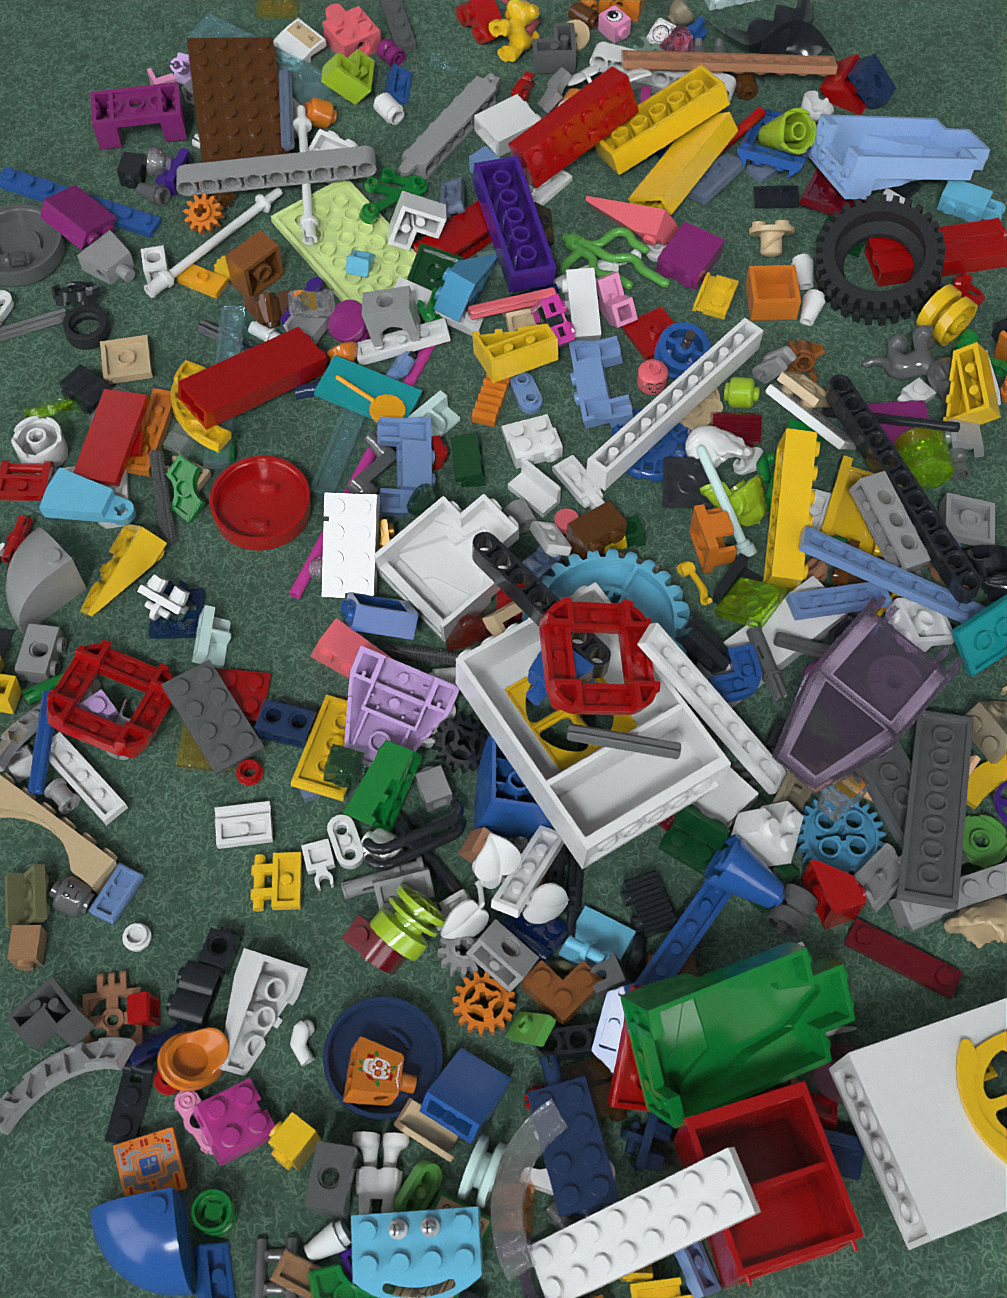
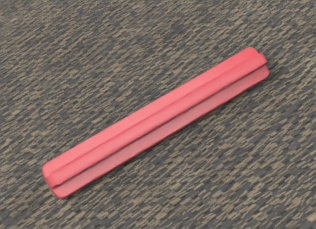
(508, 304)

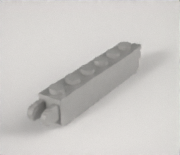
(449, 128)

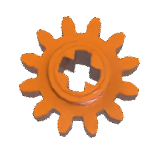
(203, 214)

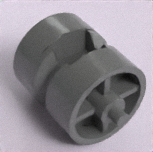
(790, 914)

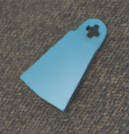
(85, 500)

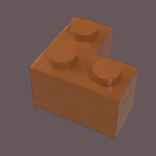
(560, 997)

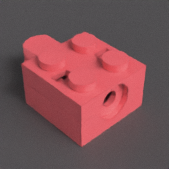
(350, 31)

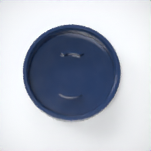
(395, 1026)

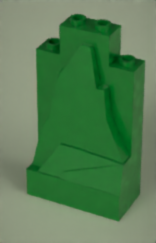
(734, 1029)

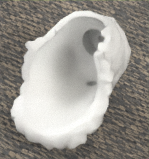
(718, 443)

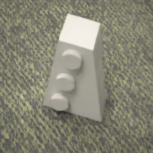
(582, 303)

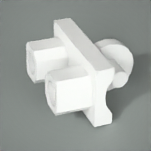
(154, 591)

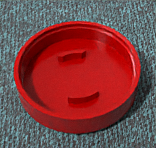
(260, 503)

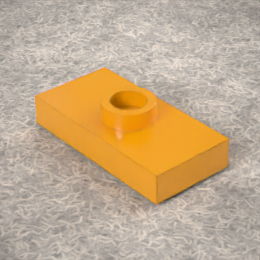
(203, 280)

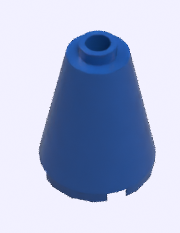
(744, 874)

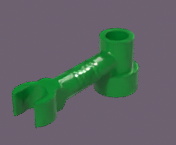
(969, 337)

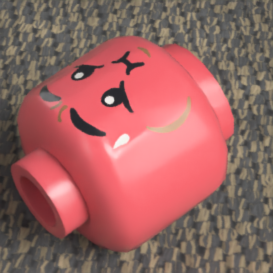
(652, 377)

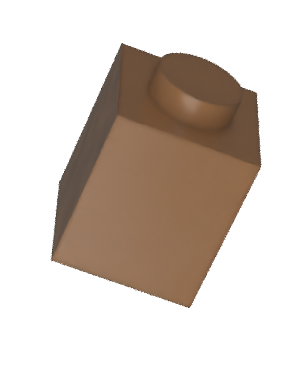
(27, 946)

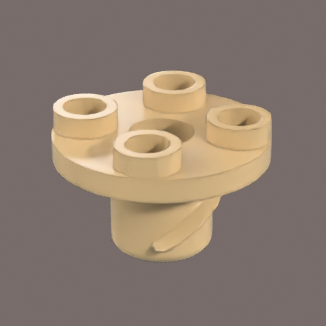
(771, 236)

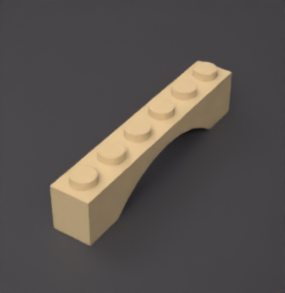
(85, 859)

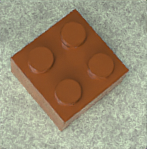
(255, 265)

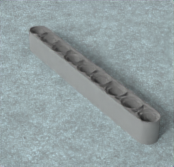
(276, 170)

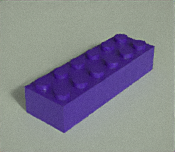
(513, 224)

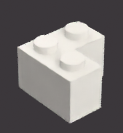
(415, 215)
(770, 831)

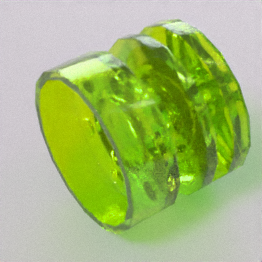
(926, 456)

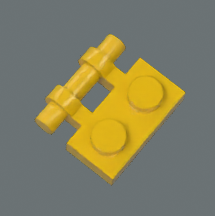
(286, 881)

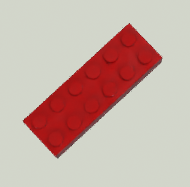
(575, 126)

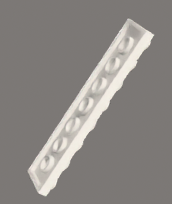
(645, 1227)

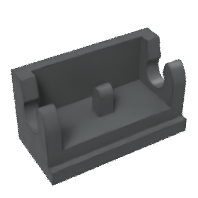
(616, 976)

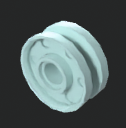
(481, 1171)

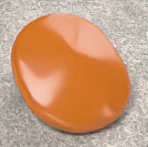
(193, 1058)

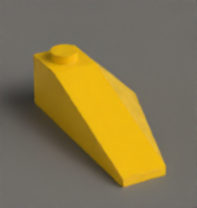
(134, 554)

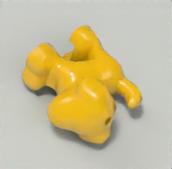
(518, 15)

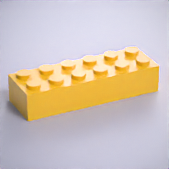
(664, 119)
(790, 508)

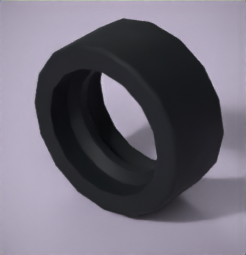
(90, 340)

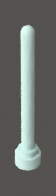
(743, 545)

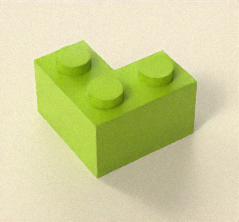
(349, 76)

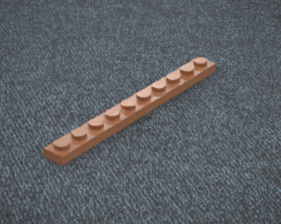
(729, 62)

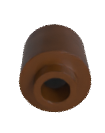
(584, 13)
(746, 85)

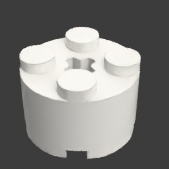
(40, 441)

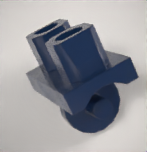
(646, 1157)

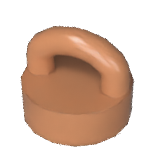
(817, 569)

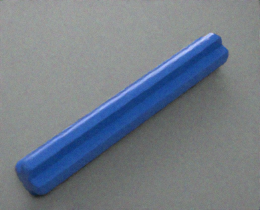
(41, 751)

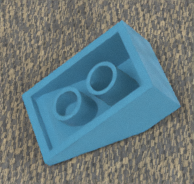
(463, 285)

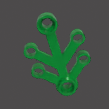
(413, 184)

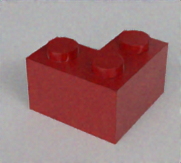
(478, 15)

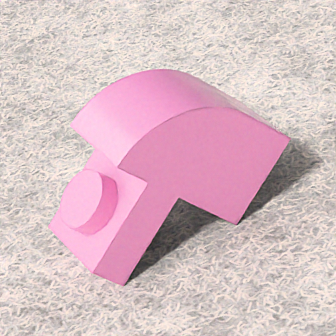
(612, 302)

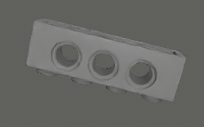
(889, 522)

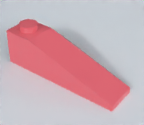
(646, 222)

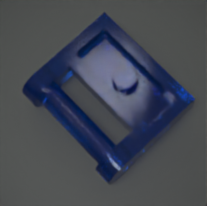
(550, 934)

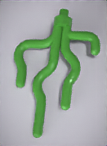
(590, 249)

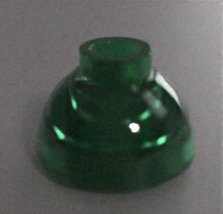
(421, 499)

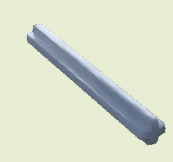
(286, 109)

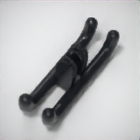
(418, 840)

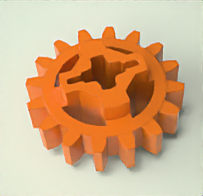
(473, 1006)

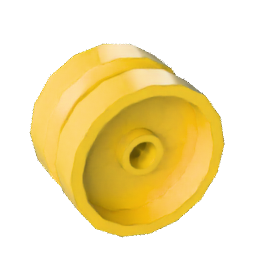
(947, 314)

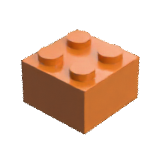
(772, 292)

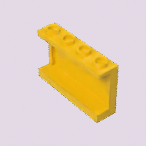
(843, 514)

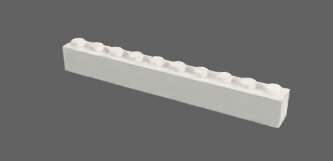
(673, 404)

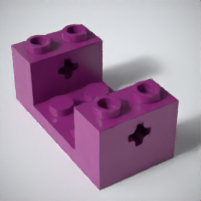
(157, 104)

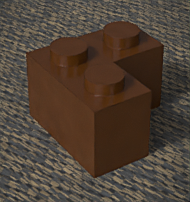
(596, 530)

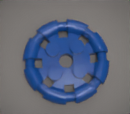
(655, 455)

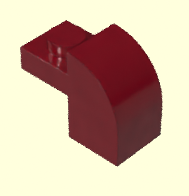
(372, 947)

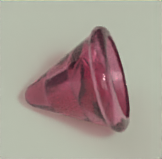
(678, 40)

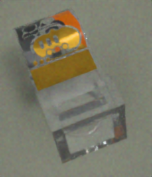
(311, 303)
(843, 795)

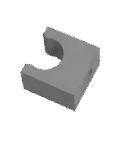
(390, 309)

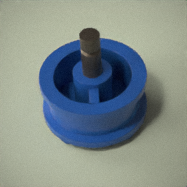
(681, 347)

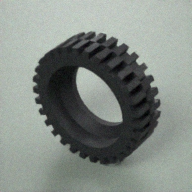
(883, 220)

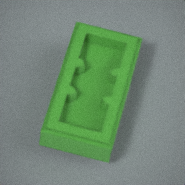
(530, 1028)

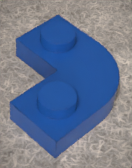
(744, 676)

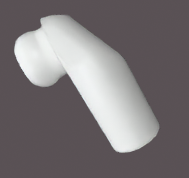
(298, 1042)

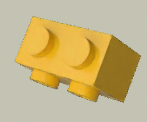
(293, 1142)

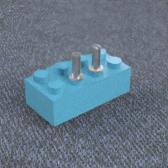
(417, 1249)

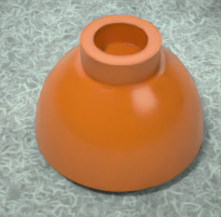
(345, 350)

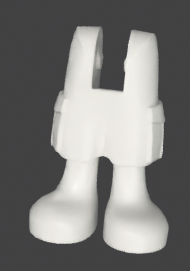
(378, 1183)

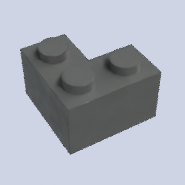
(555, 52)
(50, 1012)

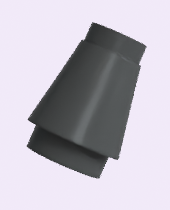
(154, 193)

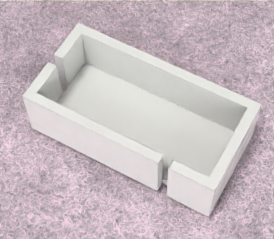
(349, 544)

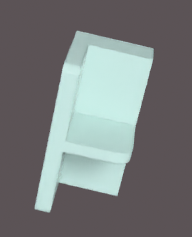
(441, 416)
(211, 638)

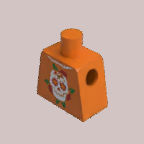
(376, 1074)

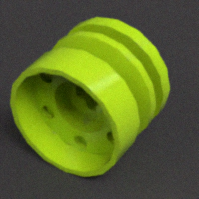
(405, 926)

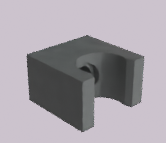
(332, 1200)

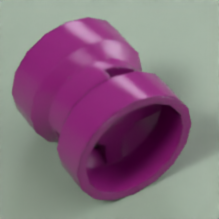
(390, 52)

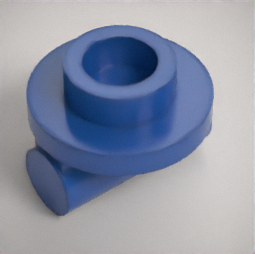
(697, 29)

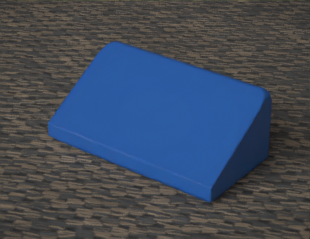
(398, 83)
(213, 1270)

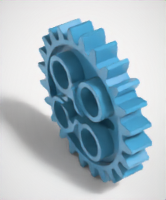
(843, 857)

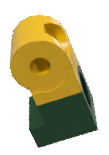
(634, 535)

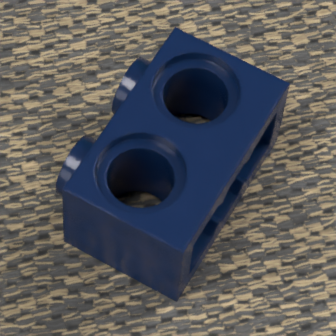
(283, 730)

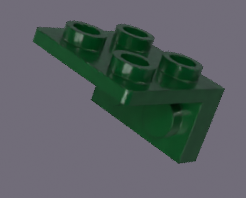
(694, 838)

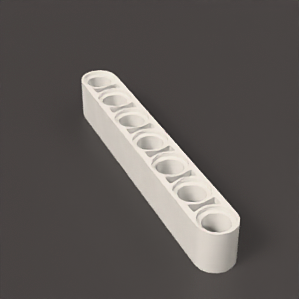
(609, 55)

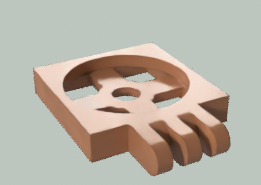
(111, 993)

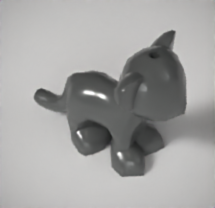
(918, 362)

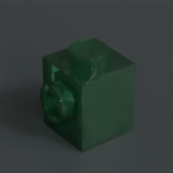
(344, 767)

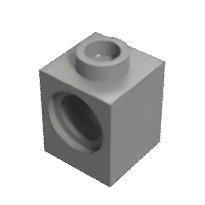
(433, 788)

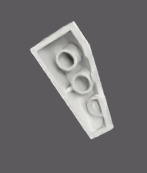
(257, 998)

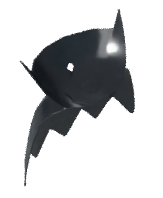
(787, 32)

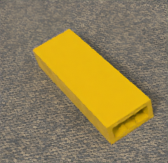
(684, 163)

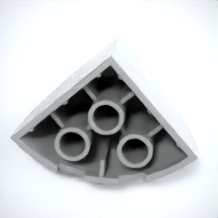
(40, 579)

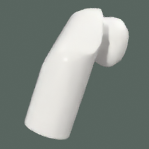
(747, 466)

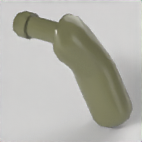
(561, 966)

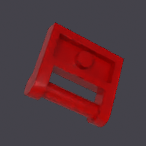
(24, 486)

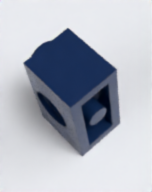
(871, 81)

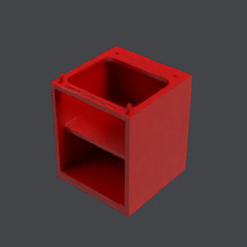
(791, 1176)

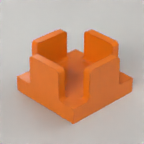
(707, 535)

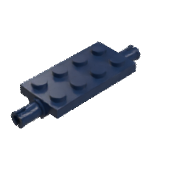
(577, 1156)

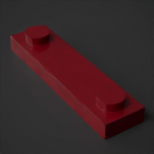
(903, 959)

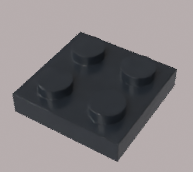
(683, 482)

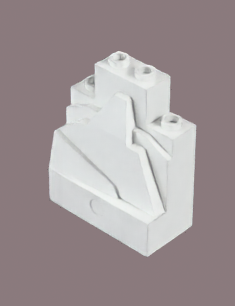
(434, 563)

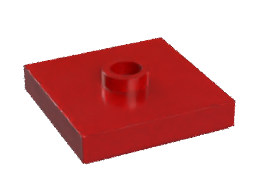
(647, 331)

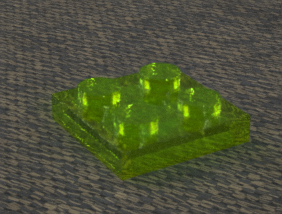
(750, 602)

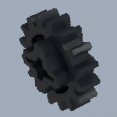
(460, 732)

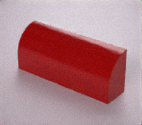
(462, 234)

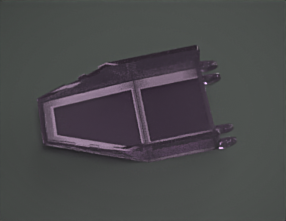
(858, 700)

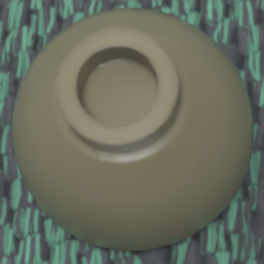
(680, 14)

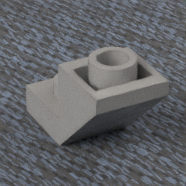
(968, 437)

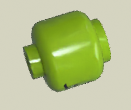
(741, 392)

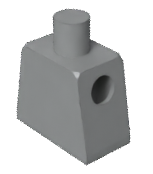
(107, 259)

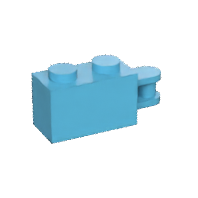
(969, 202)

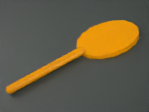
(382, 405)

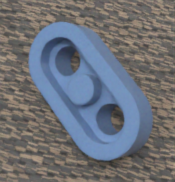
(526, 391)

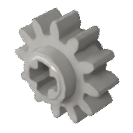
(452, 956)

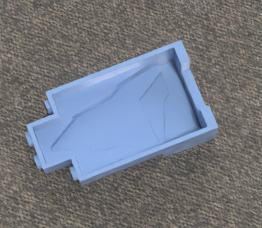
(887, 152)

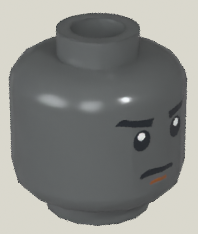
(71, 896)

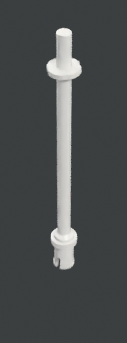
(307, 222)
(166, 278)

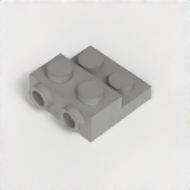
(968, 519)

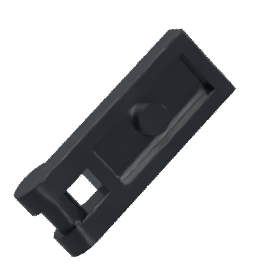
(130, 1103)

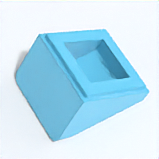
(359, 263)

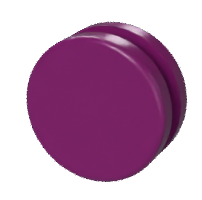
(347, 322)

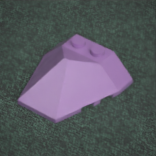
(392, 704)

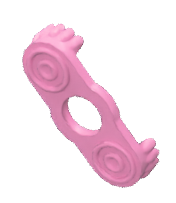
(185, 1104)

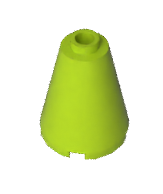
(789, 132)

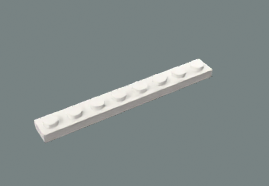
(712, 707)

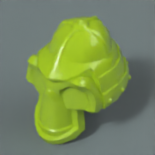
(745, 497)

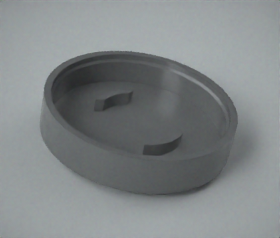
(26, 231)

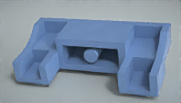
(590, 377)
(414, 460)

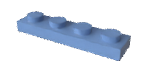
(834, 600)

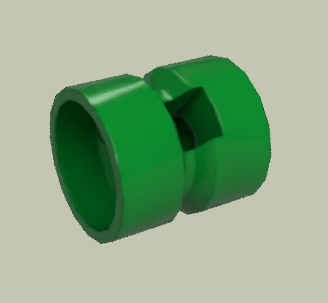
(214, 1213)

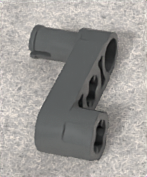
(385, 457)

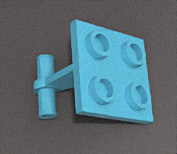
(596, 939)

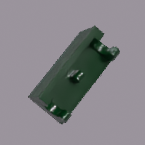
(468, 460)

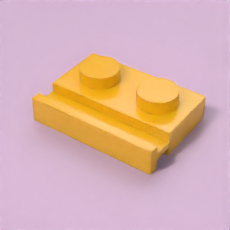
(715, 296)

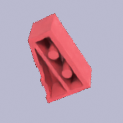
(340, 646)

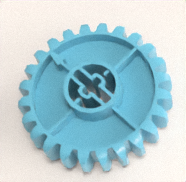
(620, 581)

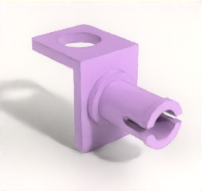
(181, 68)

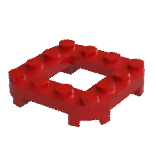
(561, 685)
(120, 740)

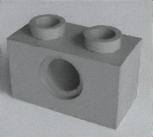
(38, 641)
(502, 955)

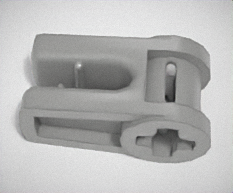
(773, 364)

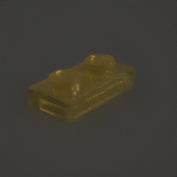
(277, 9)

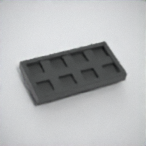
(212, 717)

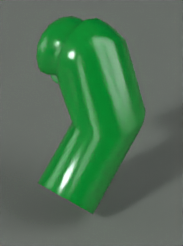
(763, 465)

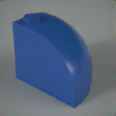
(502, 798)
(147, 1241)

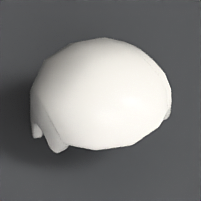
(815, 105)

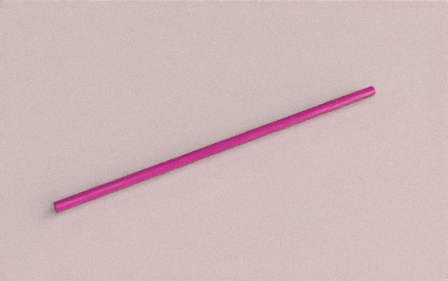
(369, 456)

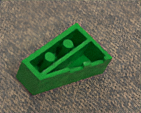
(384, 786)

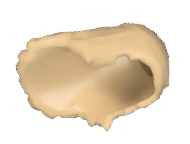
(981, 922)

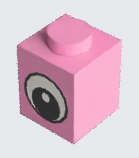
(614, 24)

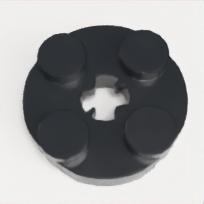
(76, 291)

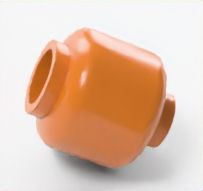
(320, 112)

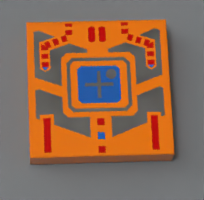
(150, 1163)

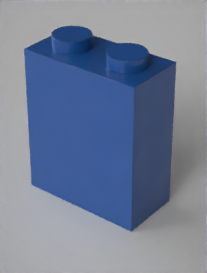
(465, 1095)

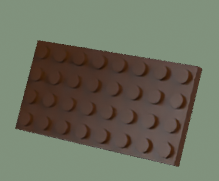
(235, 97)

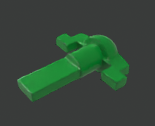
(428, 314)

